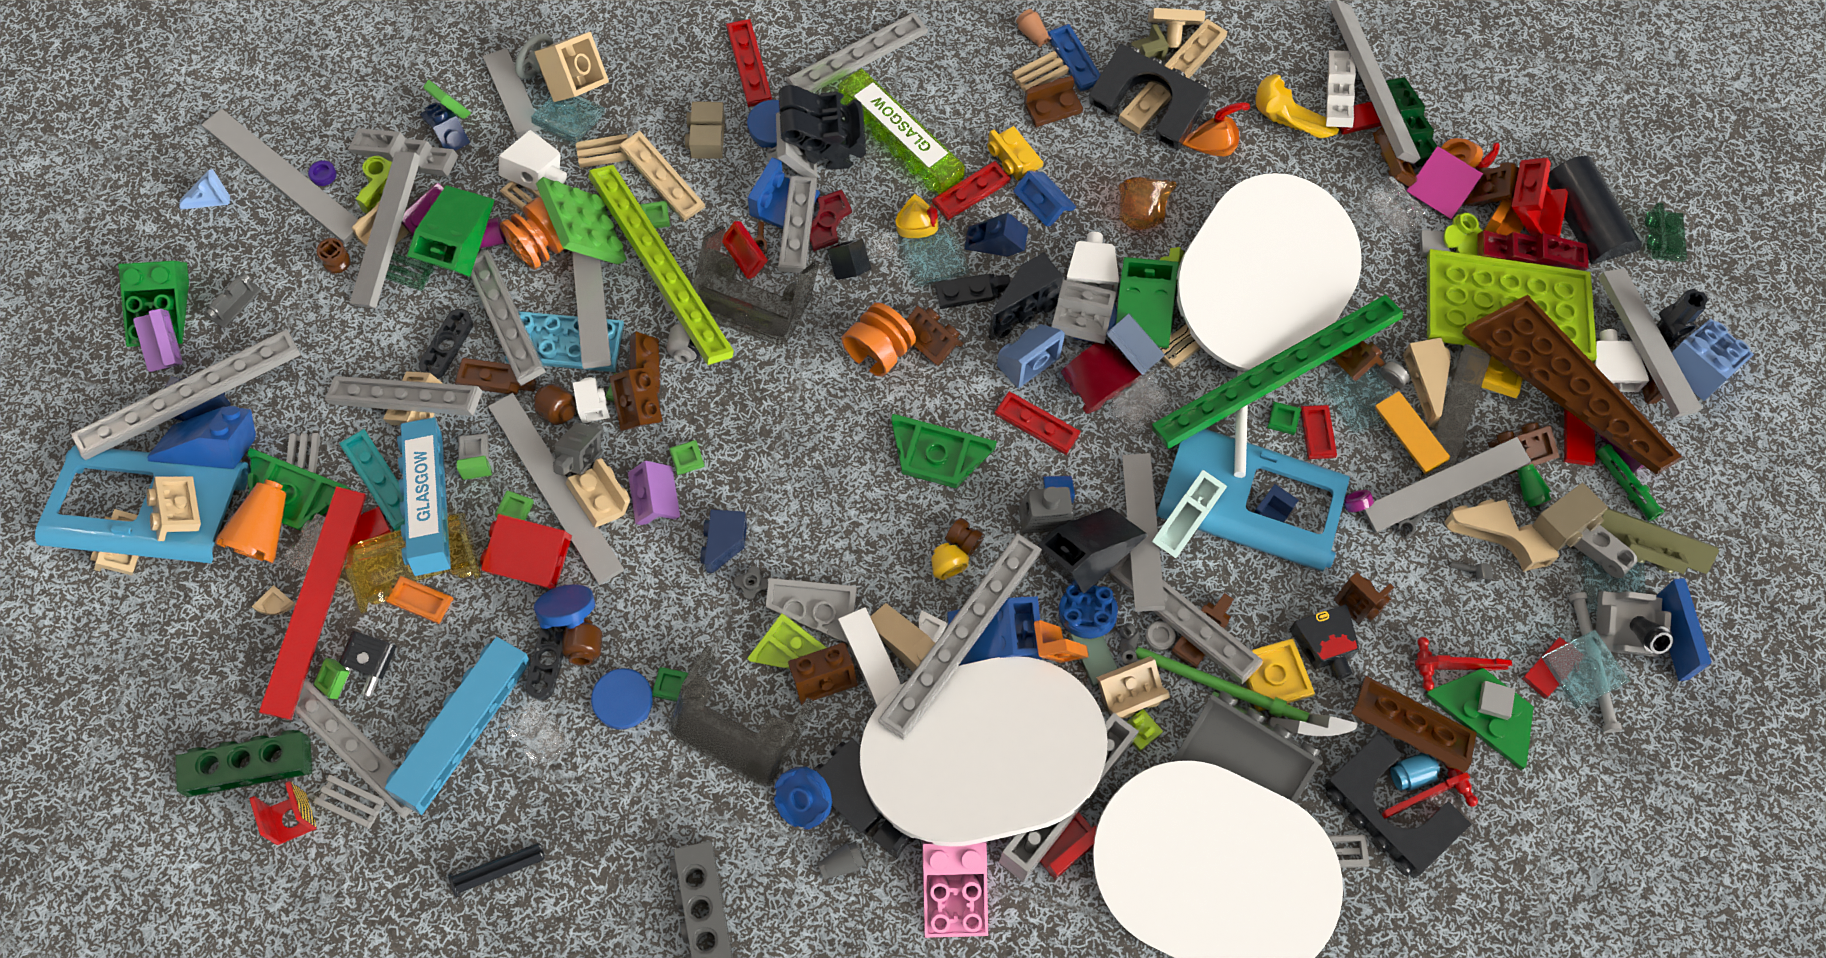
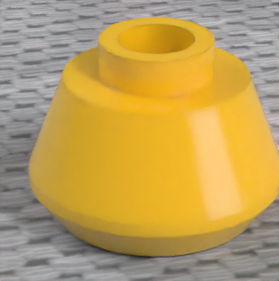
(948, 561)

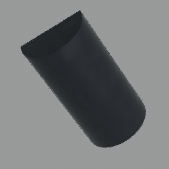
(1593, 210)

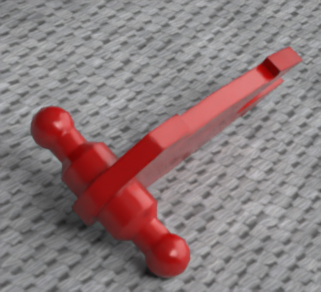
(1428, 663)
(1457, 779)

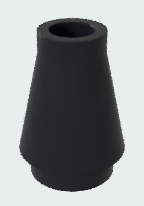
(1652, 636)

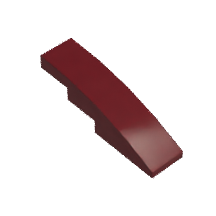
(1540, 250)

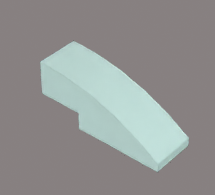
(1189, 514)

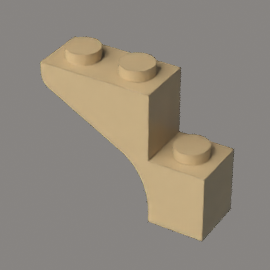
(1496, 524)

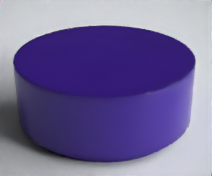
(322, 173)

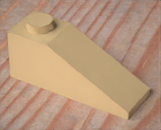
(1429, 368)
(902, 636)

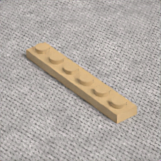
(1188, 60)

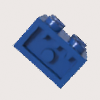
(770, 194)

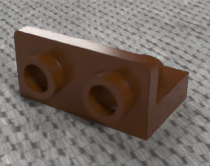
(1052, 101)
(1494, 185)
(931, 336)
(1359, 359)
(635, 398)
(1535, 439)
(1363, 598)
(823, 673)

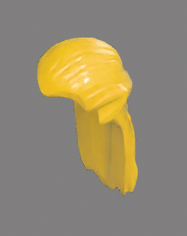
(1278, 105)

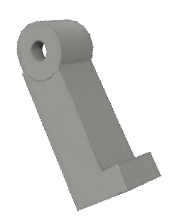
(1607, 551)

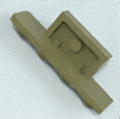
(1660, 545)

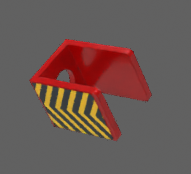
(270, 818)

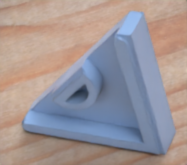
(206, 193)

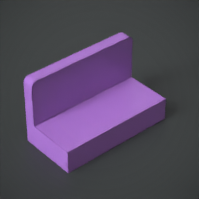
(158, 340)
(653, 492)

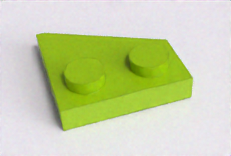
(783, 643)

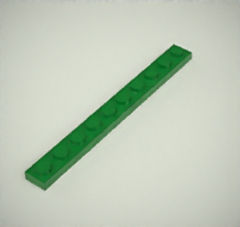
(1276, 371)

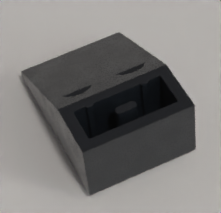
(1033, 289)
(1090, 546)

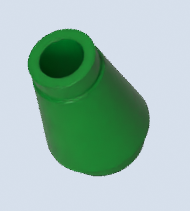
(1533, 486)

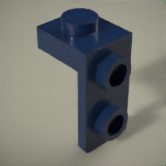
(445, 126)

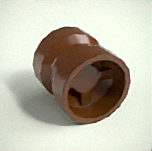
(333, 255)
(966, 537)

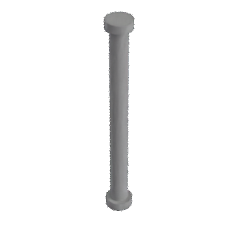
(1605, 702)

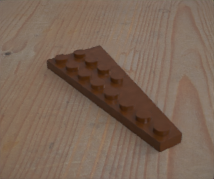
(1550, 361)

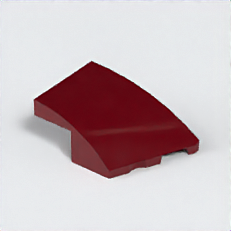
(1099, 375)

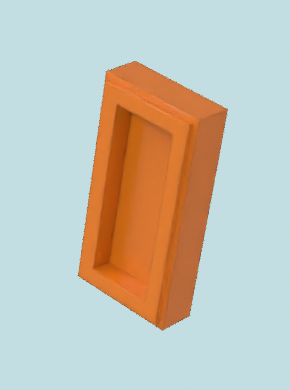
(419, 600)

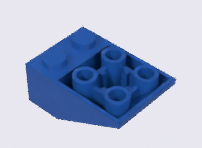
(1008, 633)

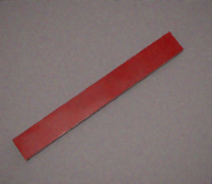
(313, 604)

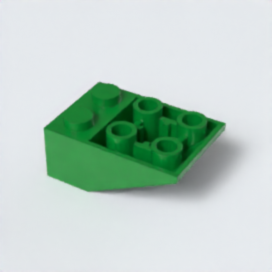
(452, 231)
(153, 287)
(1149, 295)

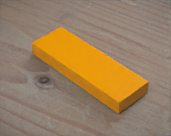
(1412, 432)

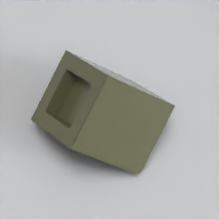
(1154, 45)

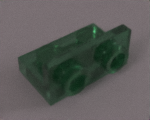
(1666, 234)

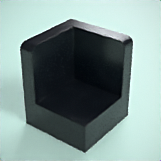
(849, 259)
(891, 839)

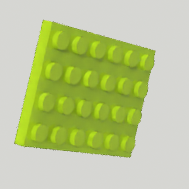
(1472, 286)

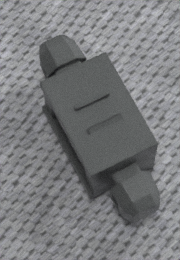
(578, 448)

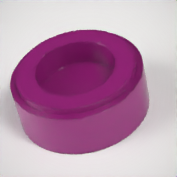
(1358, 500)

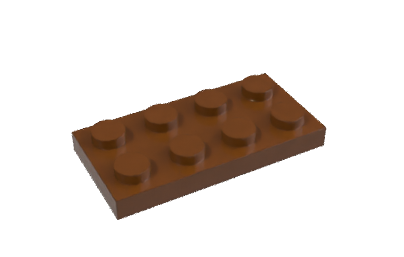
(1415, 724)

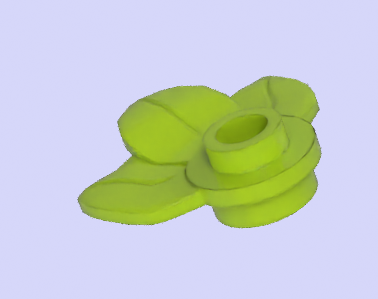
(1463, 234)

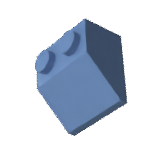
(1031, 354)

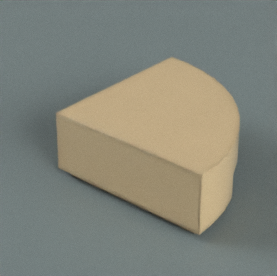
(273, 602)

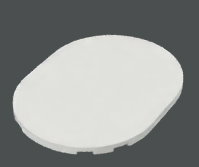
(1267, 269)
(990, 756)
(1216, 866)

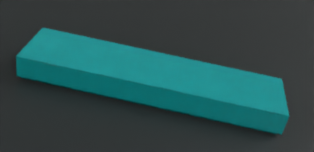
(375, 475)

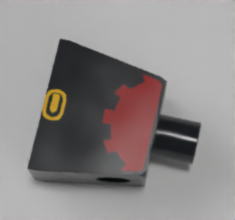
(1328, 639)

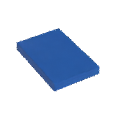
(1688, 646)

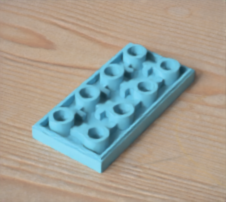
(558, 339)

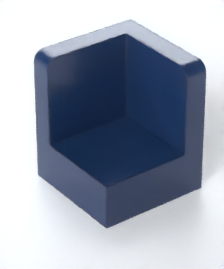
(1277, 504)

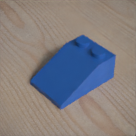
(208, 439)

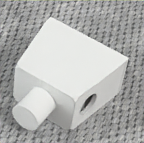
(531, 160)
(1094, 263)
(1620, 362)

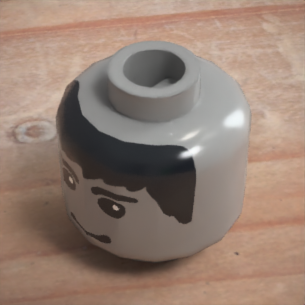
(681, 346)

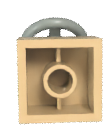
(566, 66)

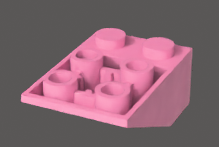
(955, 890)

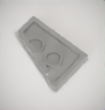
(812, 604)

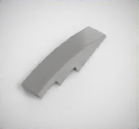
(385, 144)

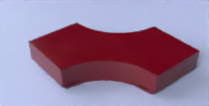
(832, 210)

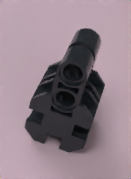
(816, 119)

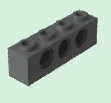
(701, 859)

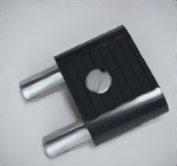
(368, 657)

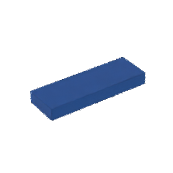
(1074, 56)

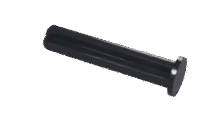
(496, 868)

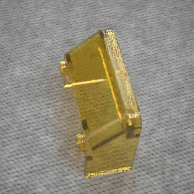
(378, 563)

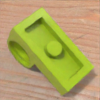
(376, 171)

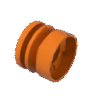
(532, 236)
(880, 335)

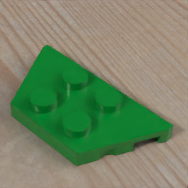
(937, 451)
(305, 490)
(1506, 737)

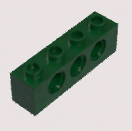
(194, 766)

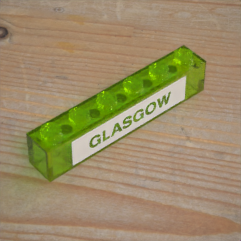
(903, 133)

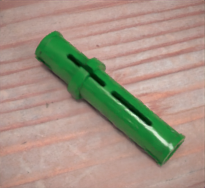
(1651, 508)

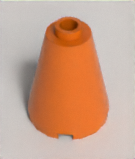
(256, 523)

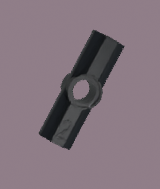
(1680, 317)

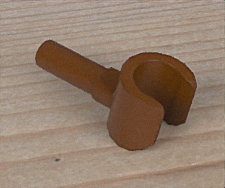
(760, 236)

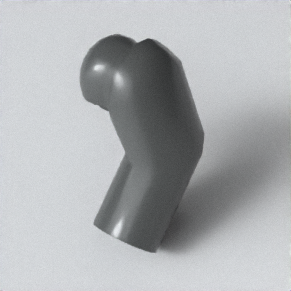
(1128, 643)

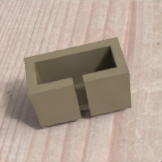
(706, 130)
(1570, 516)

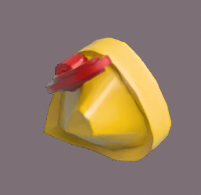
(917, 219)

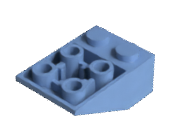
(1710, 357)

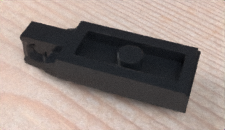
(970, 289)

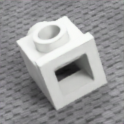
(590, 400)

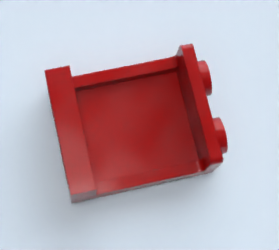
(1533, 200)
(525, 551)
(1069, 847)

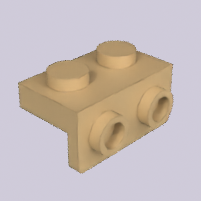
(1132, 688)

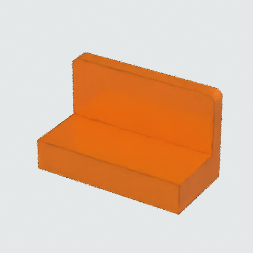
(1504, 219)
(1054, 647)

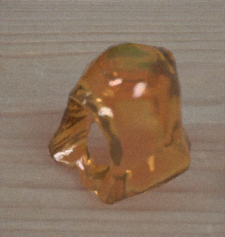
(1144, 202)

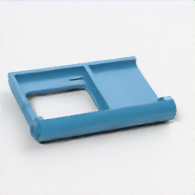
(213, 493)
(1229, 515)

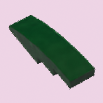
(1412, 112)

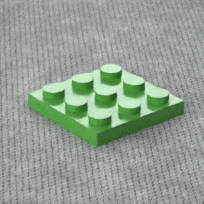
(581, 221)

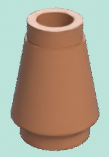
(1032, 26)

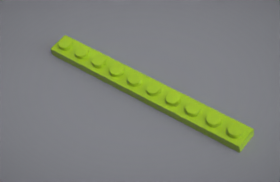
(661, 265)

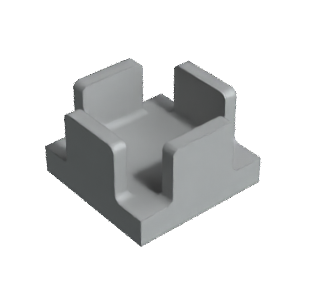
(1616, 613)

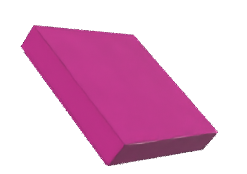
(1445, 182)

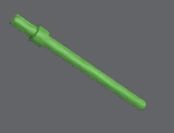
(1277, 706)

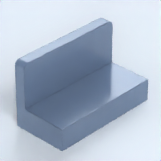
(1135, 344)

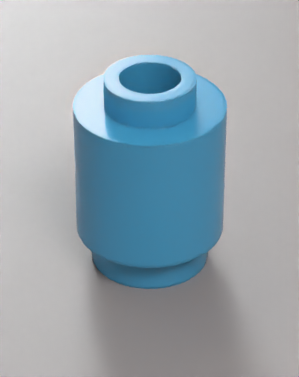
(1415, 772)

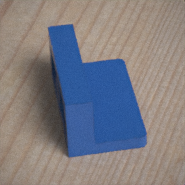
(1043, 197)

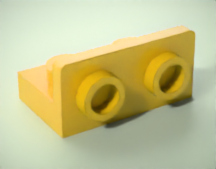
(1014, 152)

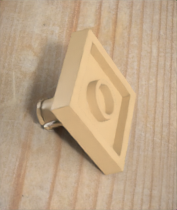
(1175, 20)

